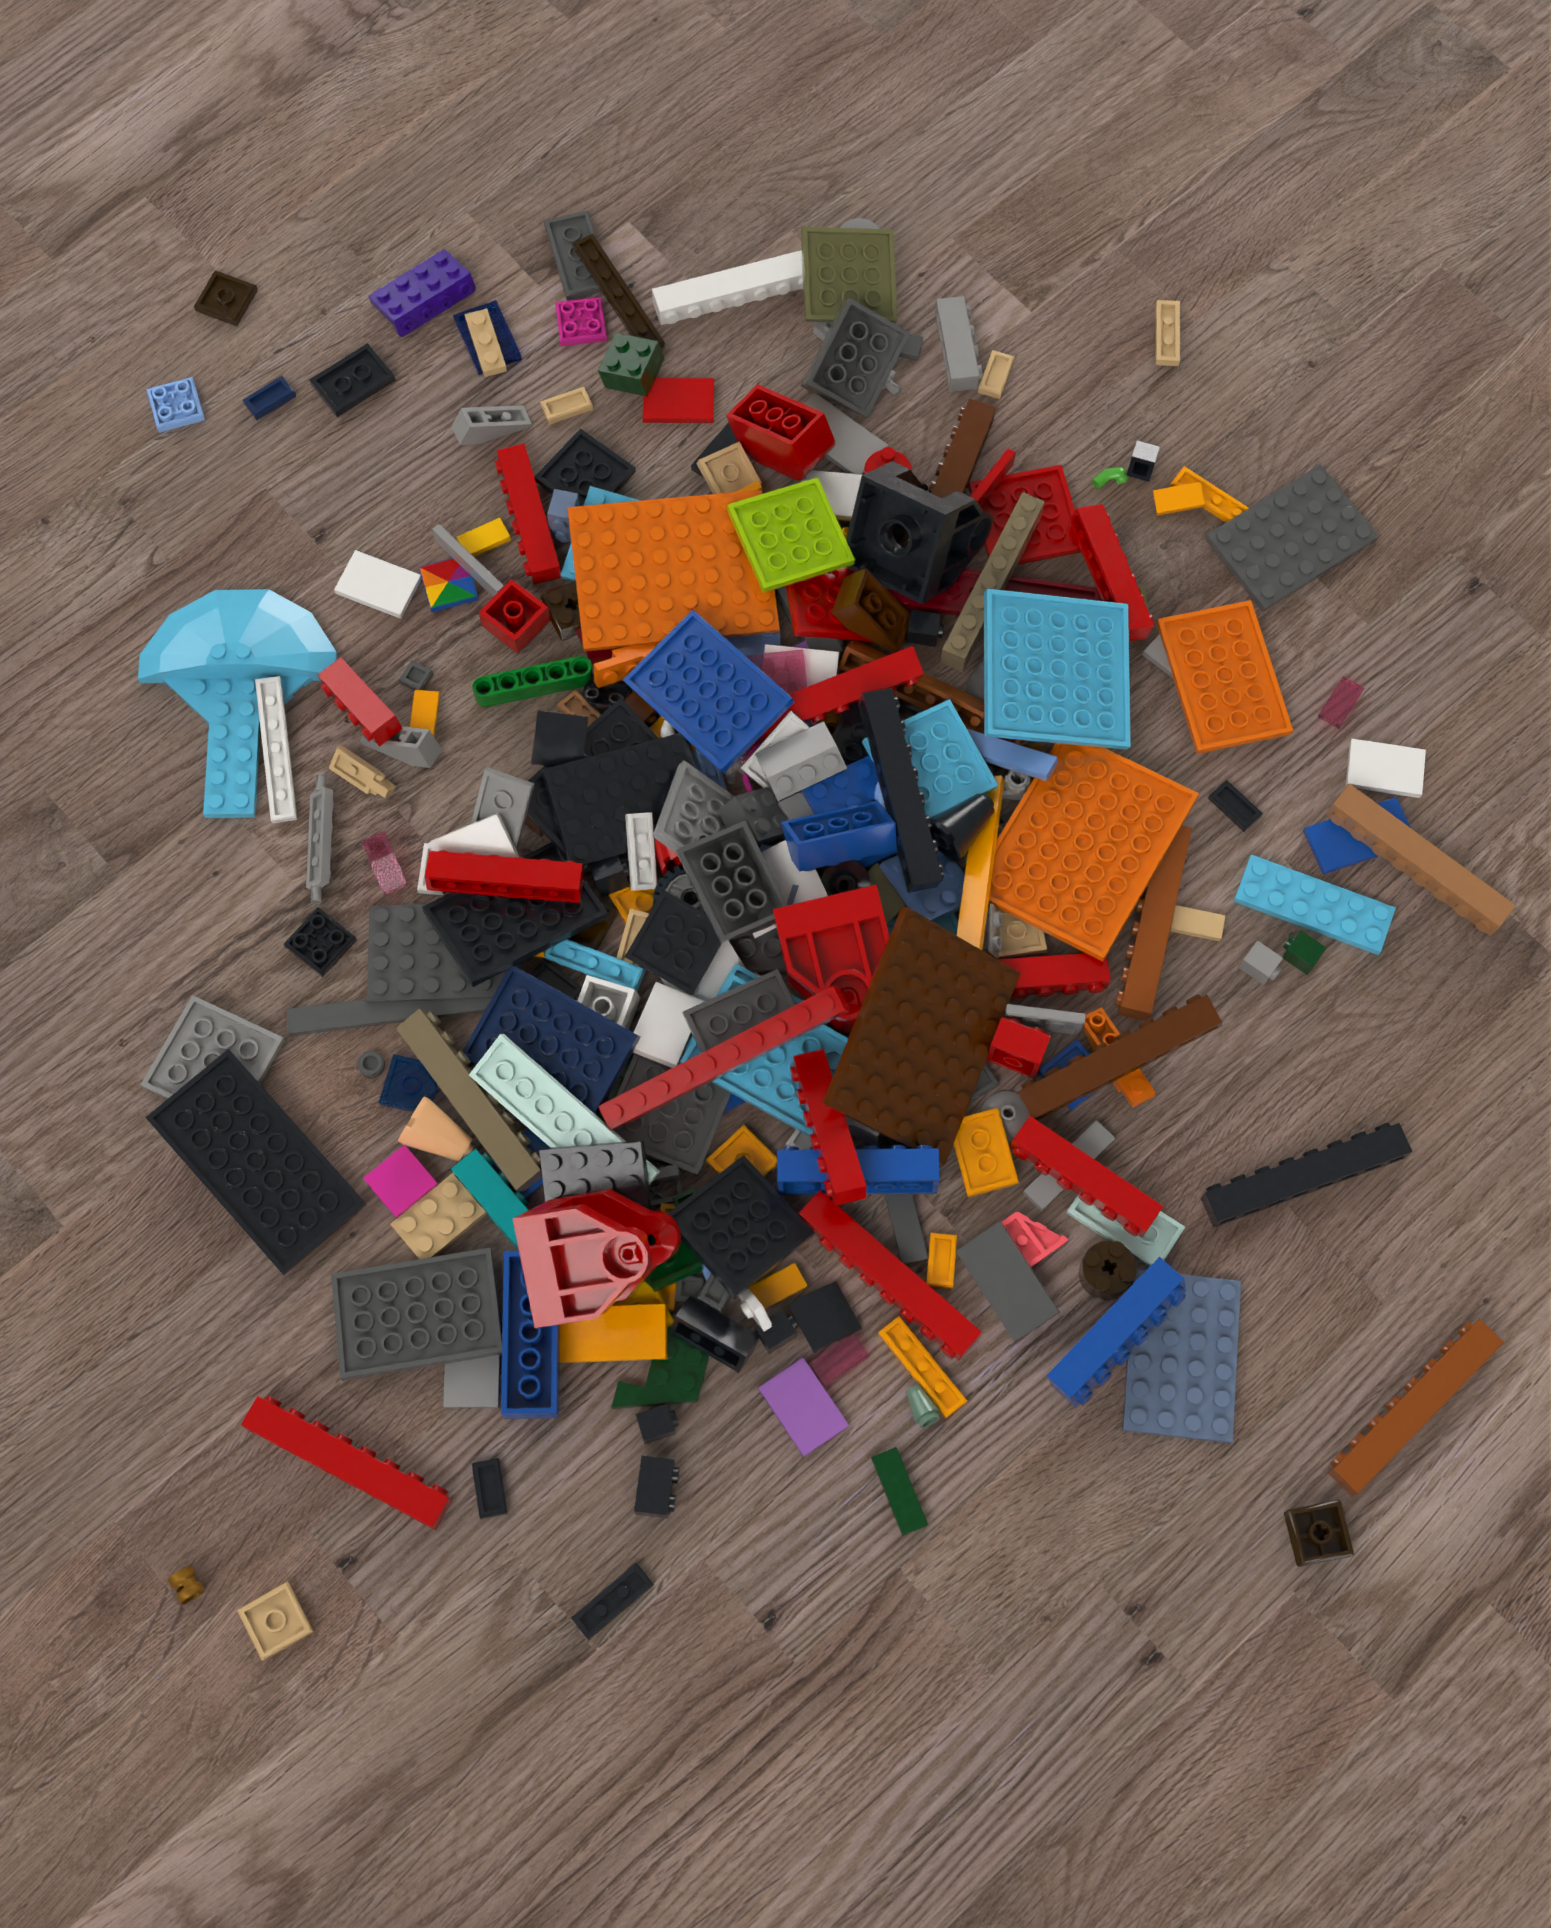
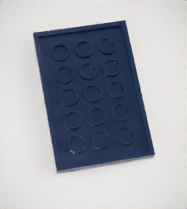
(558, 1033)

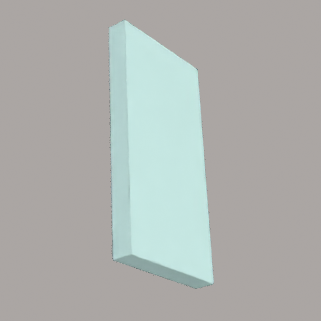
(1155, 1243)

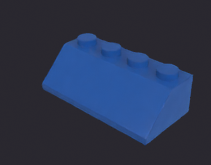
(839, 836)

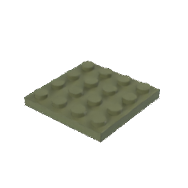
(845, 266)

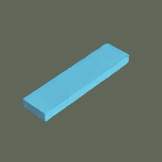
(595, 964)

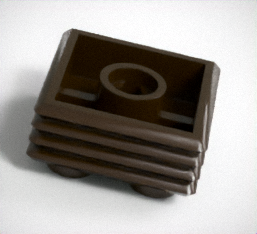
(561, 615)
(1328, 1518)

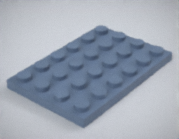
(1187, 1367)

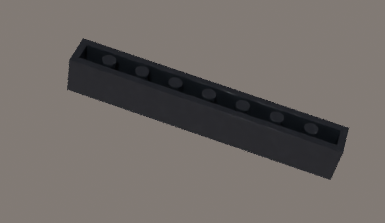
(900, 789)
(1306, 1174)

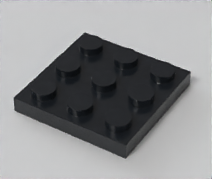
(584, 464)
(675, 943)

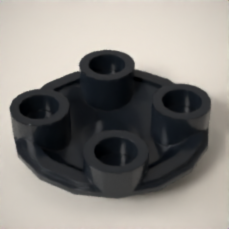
(607, 695)

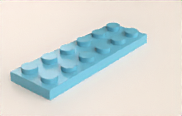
(1314, 904)

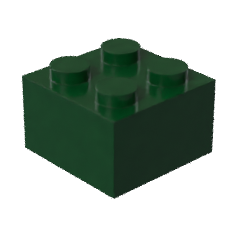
(631, 364)

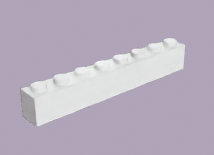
(728, 288)

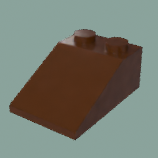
(871, 610)

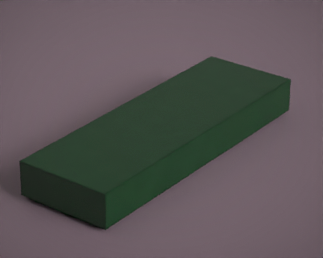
(899, 1491)

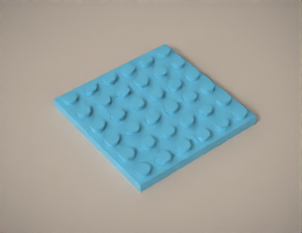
(1056, 669)

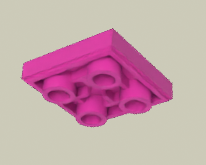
(581, 321)
(400, 1181)

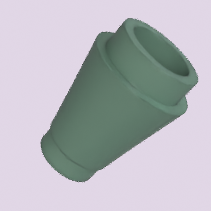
(922, 1407)

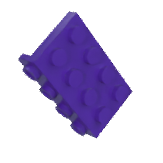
(423, 292)

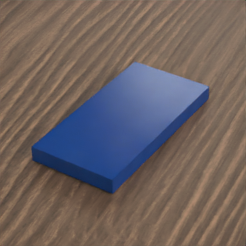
(1336, 847)

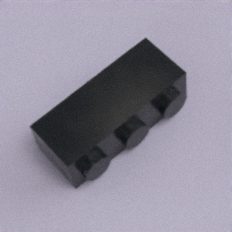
(714, 1334)

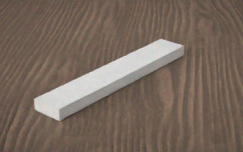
(276, 749)

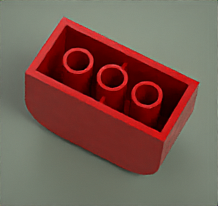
(781, 432)

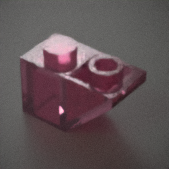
(384, 863)

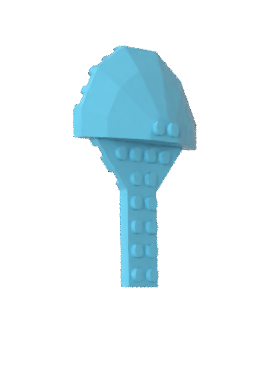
(211, 661)

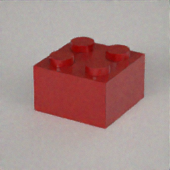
(514, 616)
(1018, 1047)

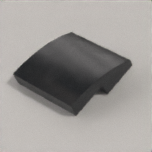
(558, 738)
(824, 1316)

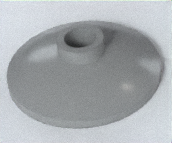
(1008, 1101)

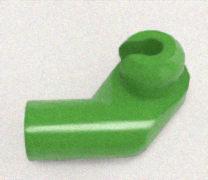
(1109, 474)

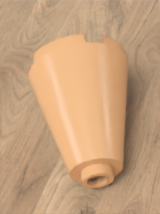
(435, 1132)

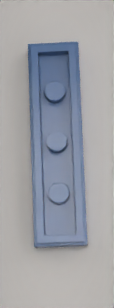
(1014, 756)

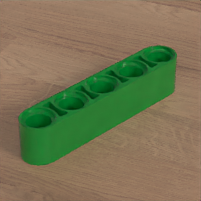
(521, 677)

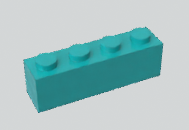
(491, 1191)

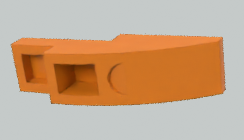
(620, 664)
(1101, 1030)

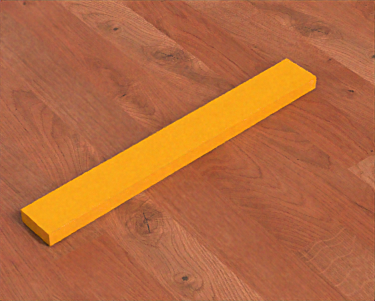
(979, 875)

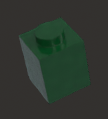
(1303, 951)

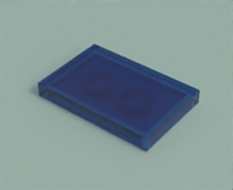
(505, 339)

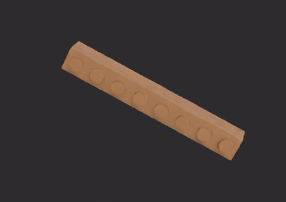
(1420, 860)

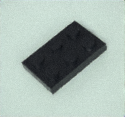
(352, 380)

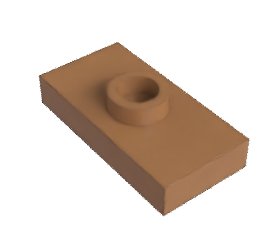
(577, 705)

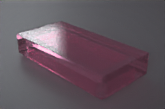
(1340, 702)
(839, 1360)

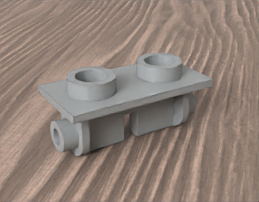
(992, 941)

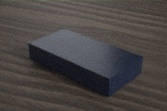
(269, 398)

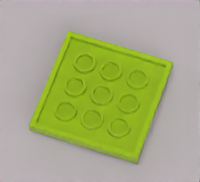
(790, 534)

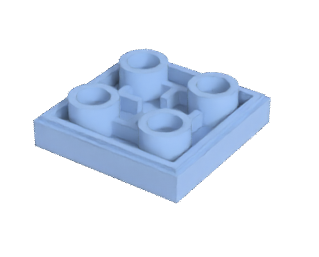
(175, 404)

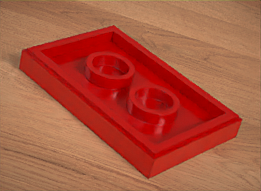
(680, 401)

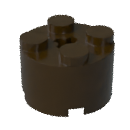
(1102, 1284)

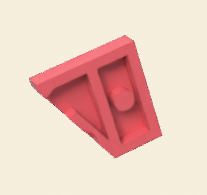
(1033, 1238)

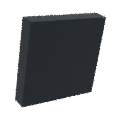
(320, 942)

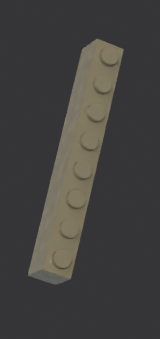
(995, 576)
(471, 1100)

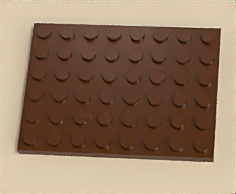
(921, 1035)

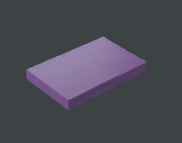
(803, 1407)

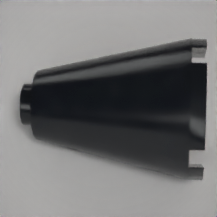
(961, 825)

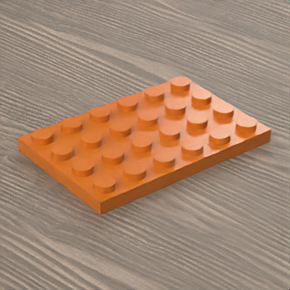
(1224, 677)

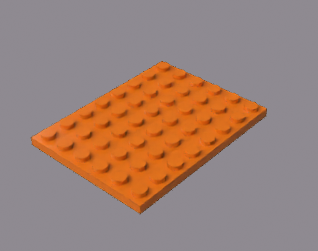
(656, 562)
(1086, 845)

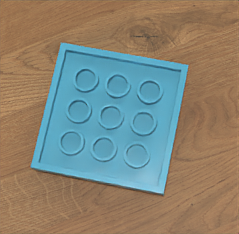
(945, 759)

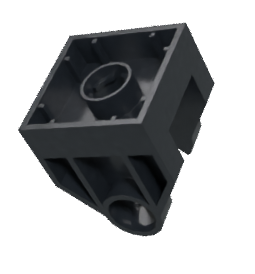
(940, 531)

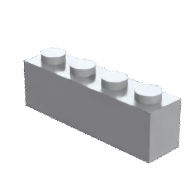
(957, 343)

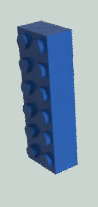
(884, 1170)
(1117, 1333)
(528, 1352)

